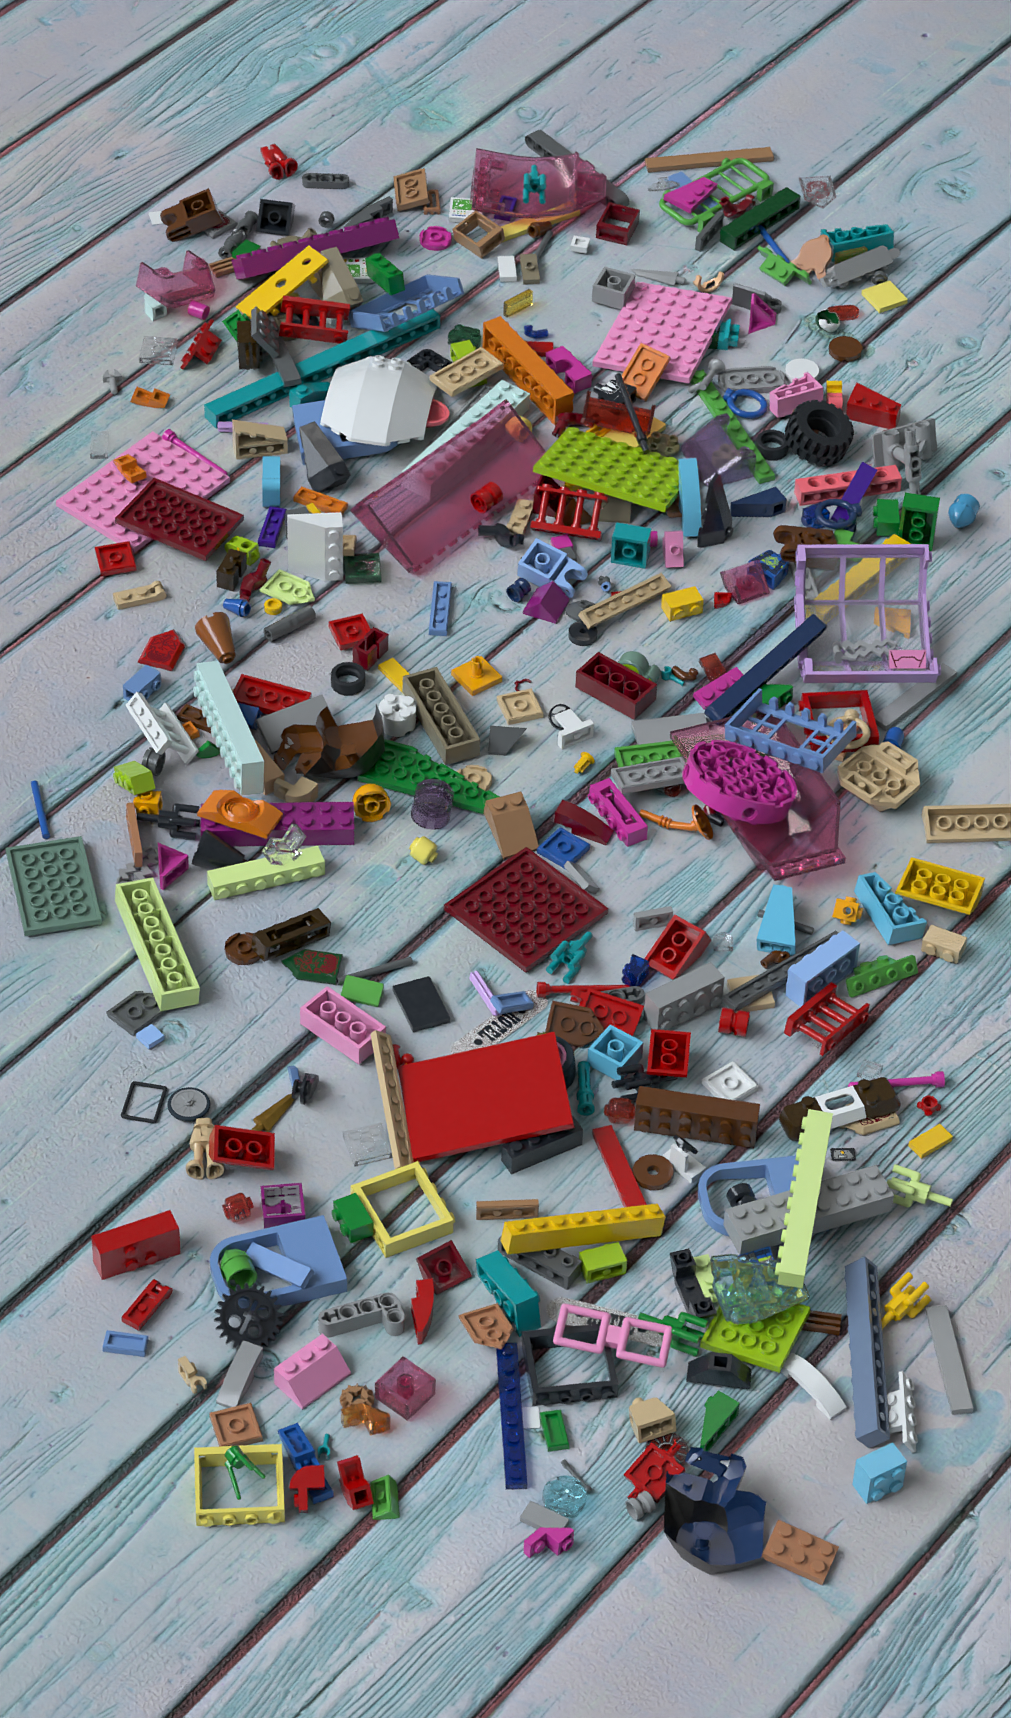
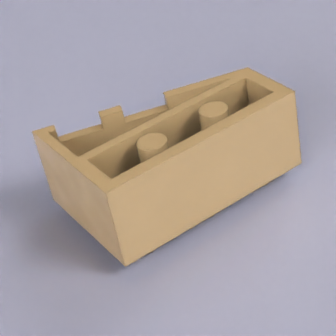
(258, 440)

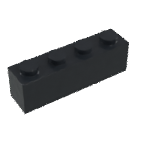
(533, 1150)

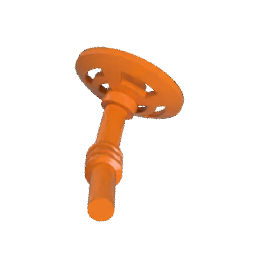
(699, 823)

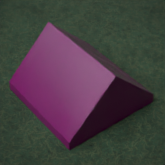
(547, 603)

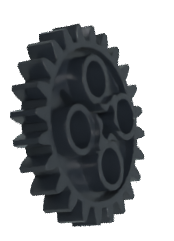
(231, 1309)

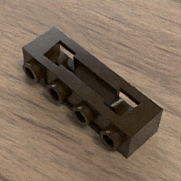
(291, 934)

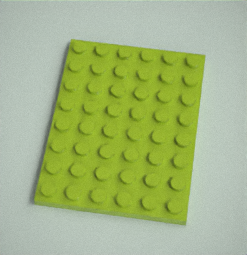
(612, 469)

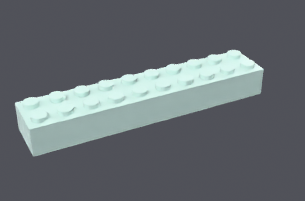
(503, 390)
(229, 728)

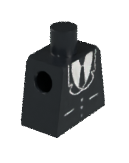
(612, 392)

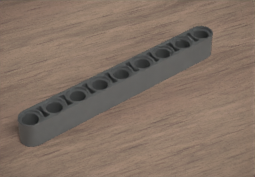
(547, 147)

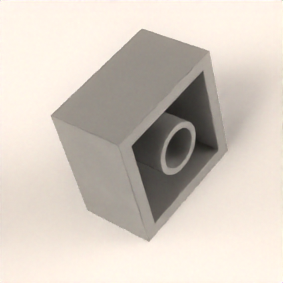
(613, 287)

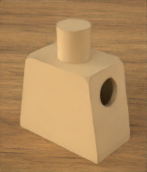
(651, 1419)

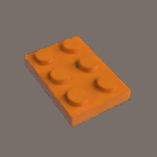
(645, 370)

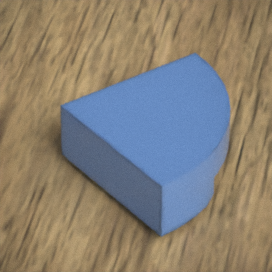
(293, 1074)

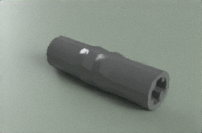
(289, 623)

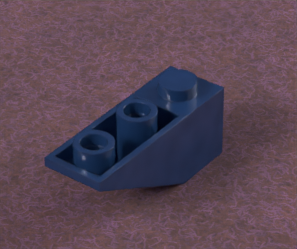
(762, 504)

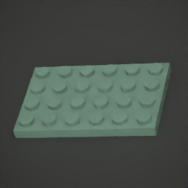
(53, 886)

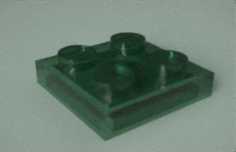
(362, 568)

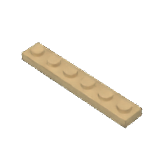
(624, 600)

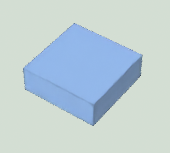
(150, 1036)

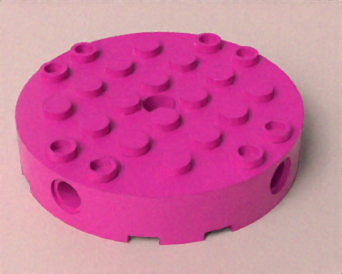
(739, 787)

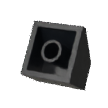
(275, 217)

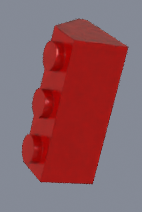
(242, 1147)

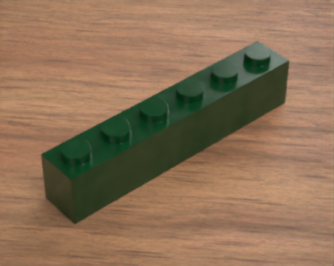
(765, 214)

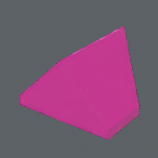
(760, 315)
(171, 864)

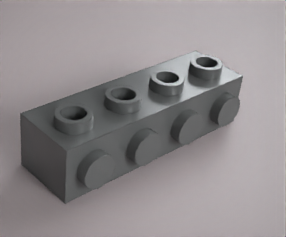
(551, 1264)

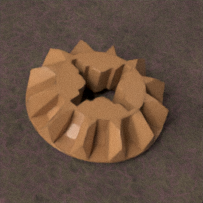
(346, 1397)

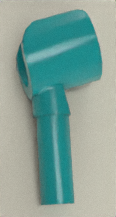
(667, 675)
(324, 1448)

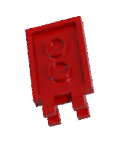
(610, 1009)

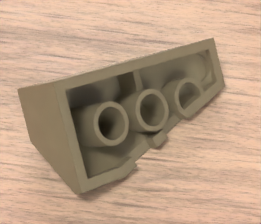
(338, 281)

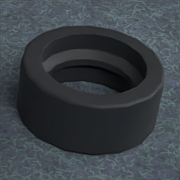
(774, 436)
(348, 688)

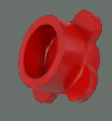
(929, 1105)

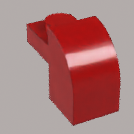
(304, 1480)
(353, 1484)

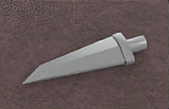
(668, 278)

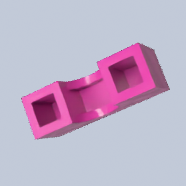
(576, 374)

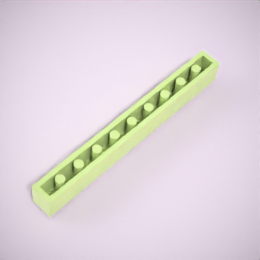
(805, 1198)

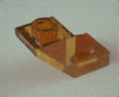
(374, 1419)

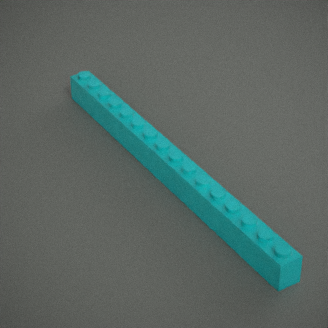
(318, 368)

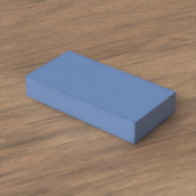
(511, 1002)
(125, 1343)

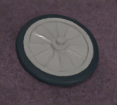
(188, 1104)

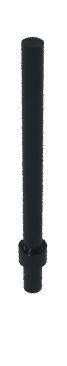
(641, 437)

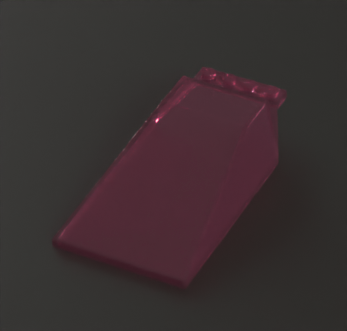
(809, 832)

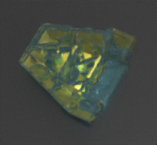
(750, 1289)

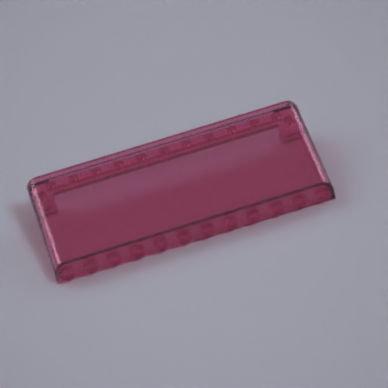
(431, 499)

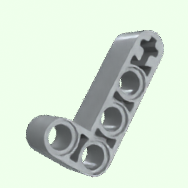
(363, 1313)

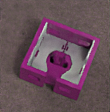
(282, 1199)

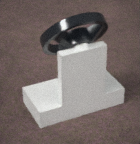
(572, 728)
(682, 1161)

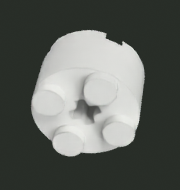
(398, 714)

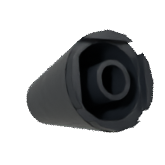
(216, 852)

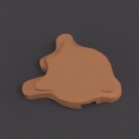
(815, 256)

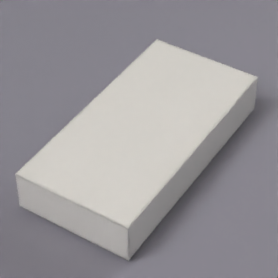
(506, 268)

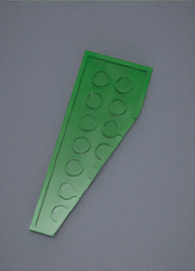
(404, 767)

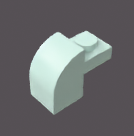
(153, 308)

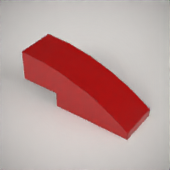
(422, 1308)

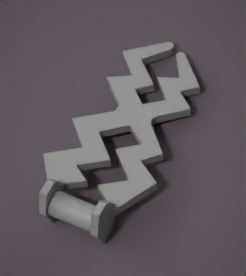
(869, 648)
(146, 872)

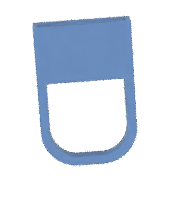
(311, 412)
(776, 1171)
(302, 1241)

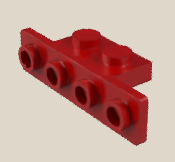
(204, 346)

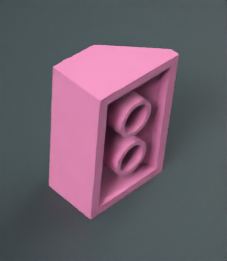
(311, 1371)

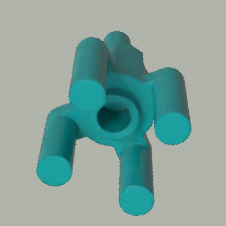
(534, 183)
(570, 954)

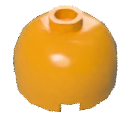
(371, 802)

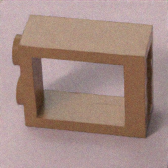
(486, 244)

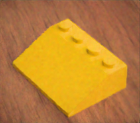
(941, 886)

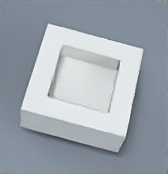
(580, 244)

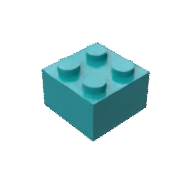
(631, 545)

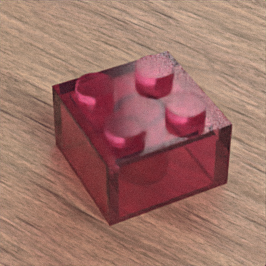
(405, 1388)

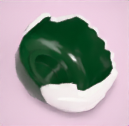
(827, 320)

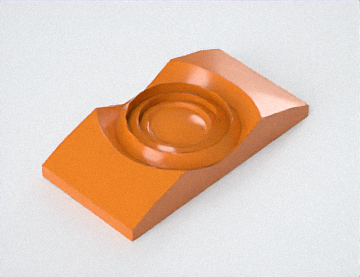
(241, 813)

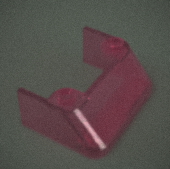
(180, 287)

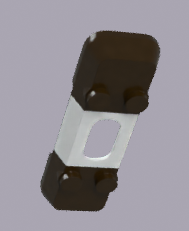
(870, 1097)

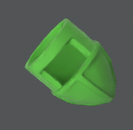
(238, 1266)

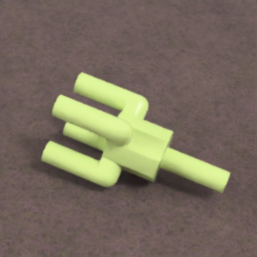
(914, 1189)

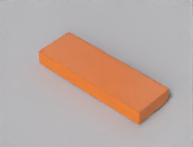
(323, 502)

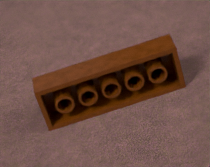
(696, 1117)

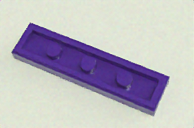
(855, 489)

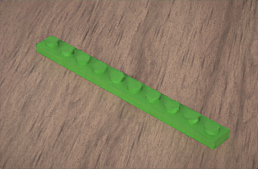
(735, 431)

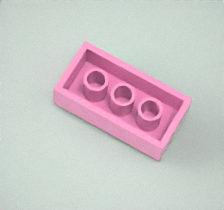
(340, 1024)

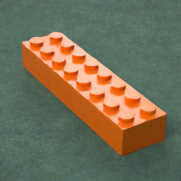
(527, 369)

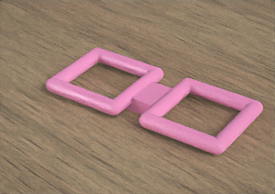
(612, 1335)

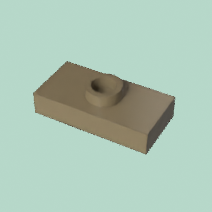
(529, 269)

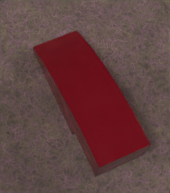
(582, 823)

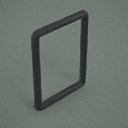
(164, 1088)

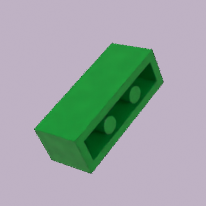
(385, 274)

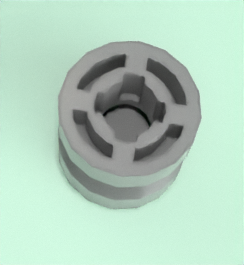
(638, 1506)

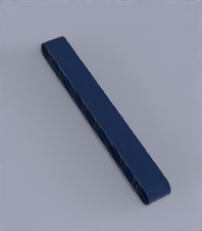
(766, 668)

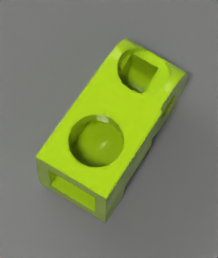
(244, 545)

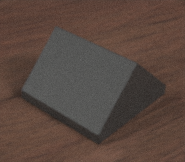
(742, 295)

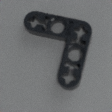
(429, 359)

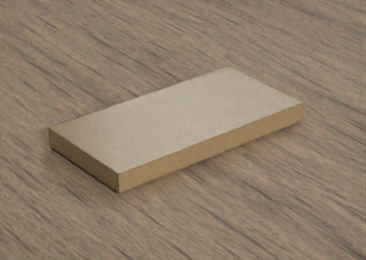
(466, 371)

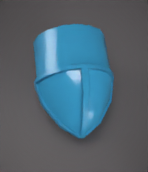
(964, 511)

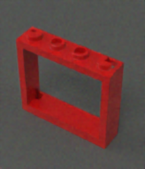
(841, 699)

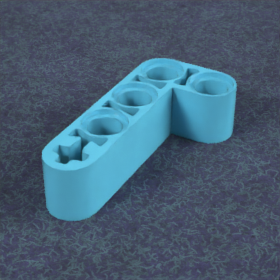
(271, 481)

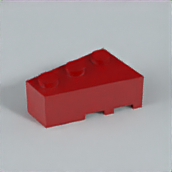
(872, 408)

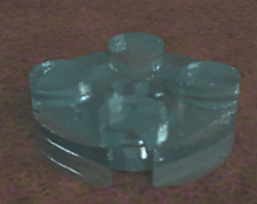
(565, 1507)

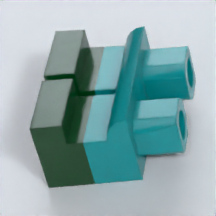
(725, 336)

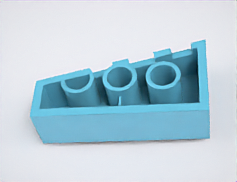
(888, 912)

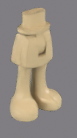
(200, 1143)

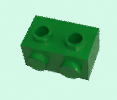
(887, 517)
(352, 1217)

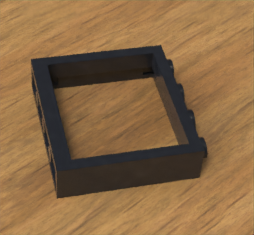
(569, 1393)

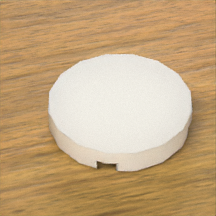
(797, 368)

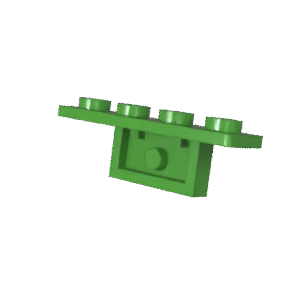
(779, 270)
(880, 973)

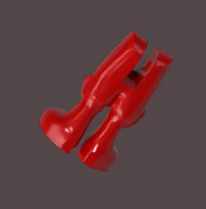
(278, 162)

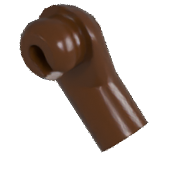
(774, 957)

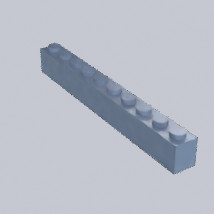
(866, 1353)

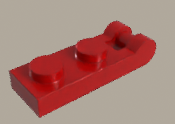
(146, 1304)

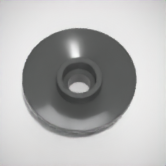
(575, 608)

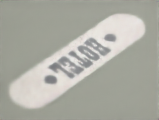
(498, 1027)
(636, 1334)

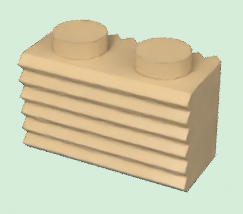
(943, 944)

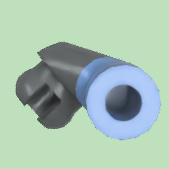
(605, 583)

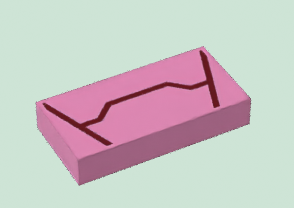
(907, 659)

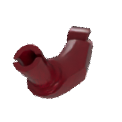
(736, 210)
(564, 420)
(254, 580)

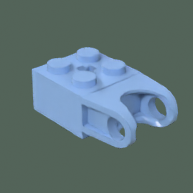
(547, 564)

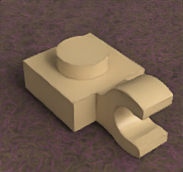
(188, 1373)

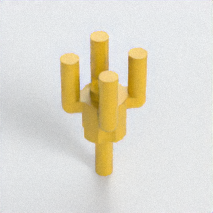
(903, 1302)

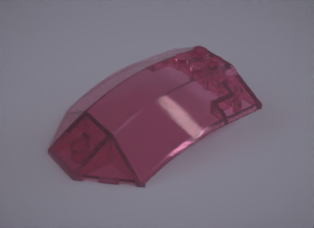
(569, 184)

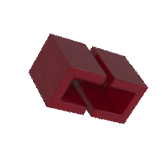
(370, 648)

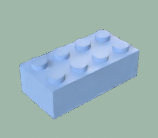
(826, 964)

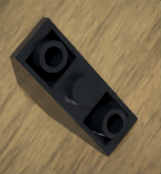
(719, 1370)

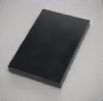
(421, 1004)

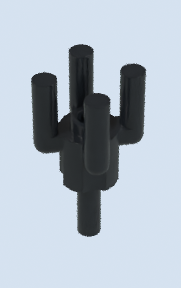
(173, 820)
(640, 1078)

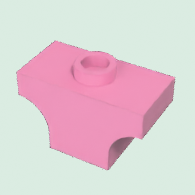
(673, 549)

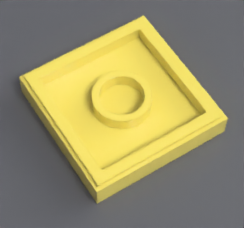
(884, 296)

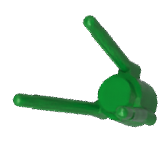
(237, 1459)

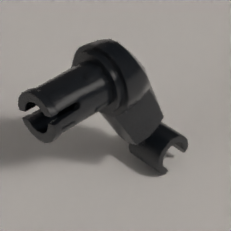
(502, 534)

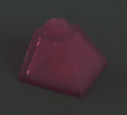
(745, 581)

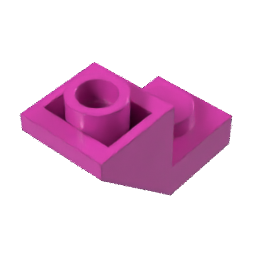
(554, 1538)

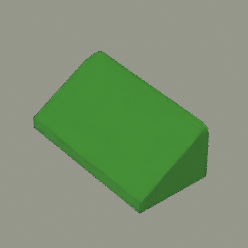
(362, 991)
(385, 1498)

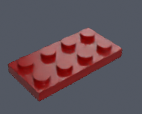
(267, 695)

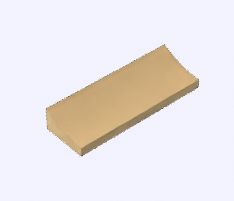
(967, 823)

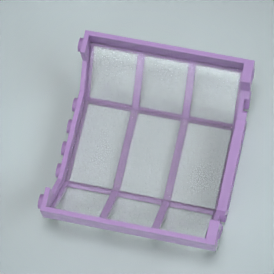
(864, 596)

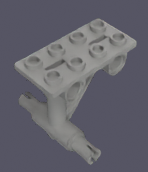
(906, 445)

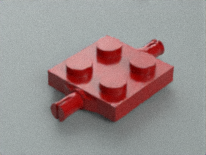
(650, 1471)

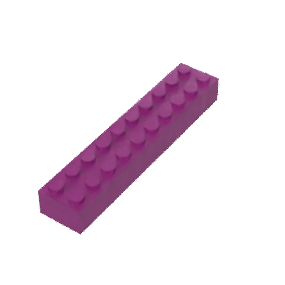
(350, 239)

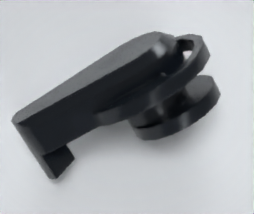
(305, 1088)

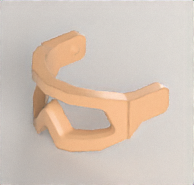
(718, 280)

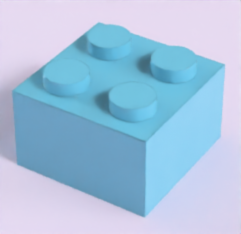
(614, 1050)
(879, 1473)

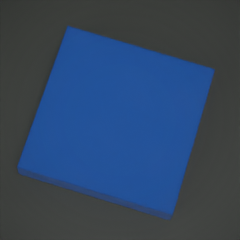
(563, 847)

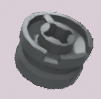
(154, 761)

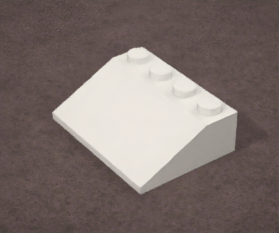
(316, 545)

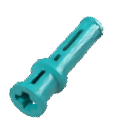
(585, 1094)

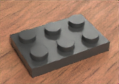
(265, 331)

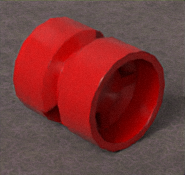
(486, 497)
(734, 1022)

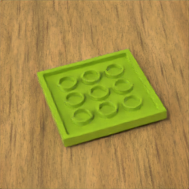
(757, 1343)

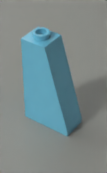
(777, 925)

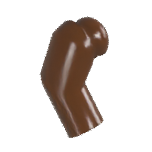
(685, 676)

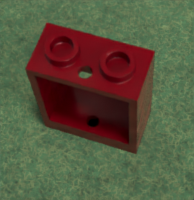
(617, 233)

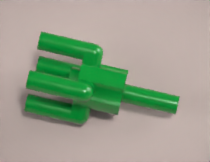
(680, 1330)

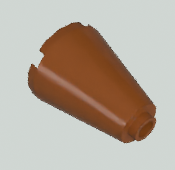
(217, 636)

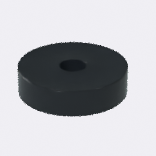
(581, 635)

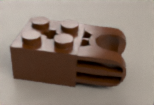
(191, 216)
(793, 536)

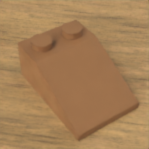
(511, 824)

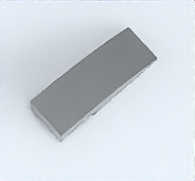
(240, 1375)

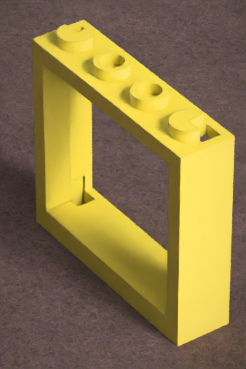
(414, 1237)
(229, 1516)

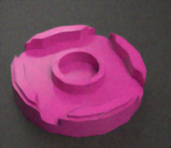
(435, 238)

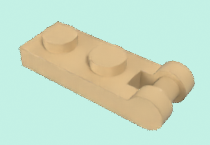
(520, 516)
(139, 595)

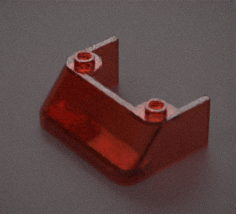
(614, 416)

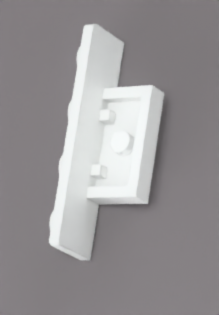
(901, 1412)

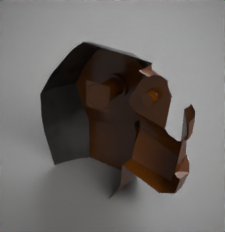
(333, 749)

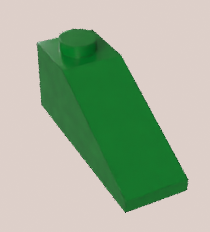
(719, 1415)

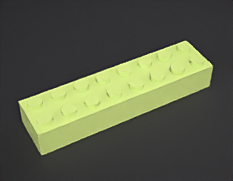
(157, 944)

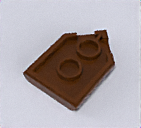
(573, 1023)

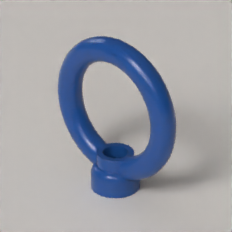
(730, 397)

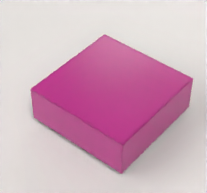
(561, 541)

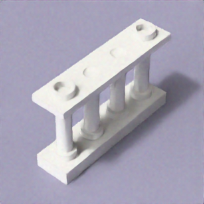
(161, 728)

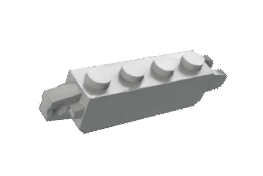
(858, 266)

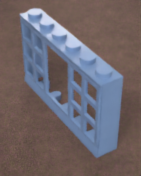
(372, 313)
(804, 757)

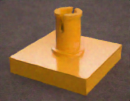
(476, 675)

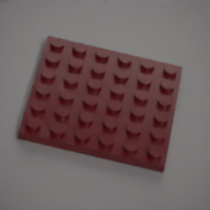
(525, 909)

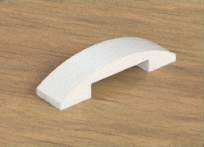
(815, 1384)

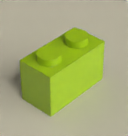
(603, 1262)

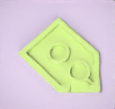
(288, 588)

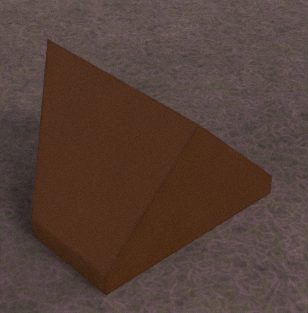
(570, 512)

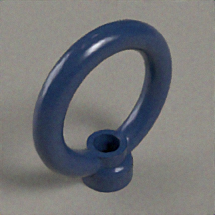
(853, 510)

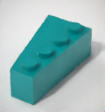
(871, 238)
(510, 1291)

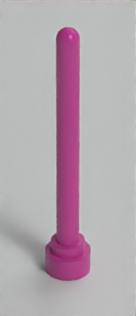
(171, 436)
(936, 1079)

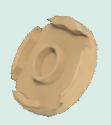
(473, 772)

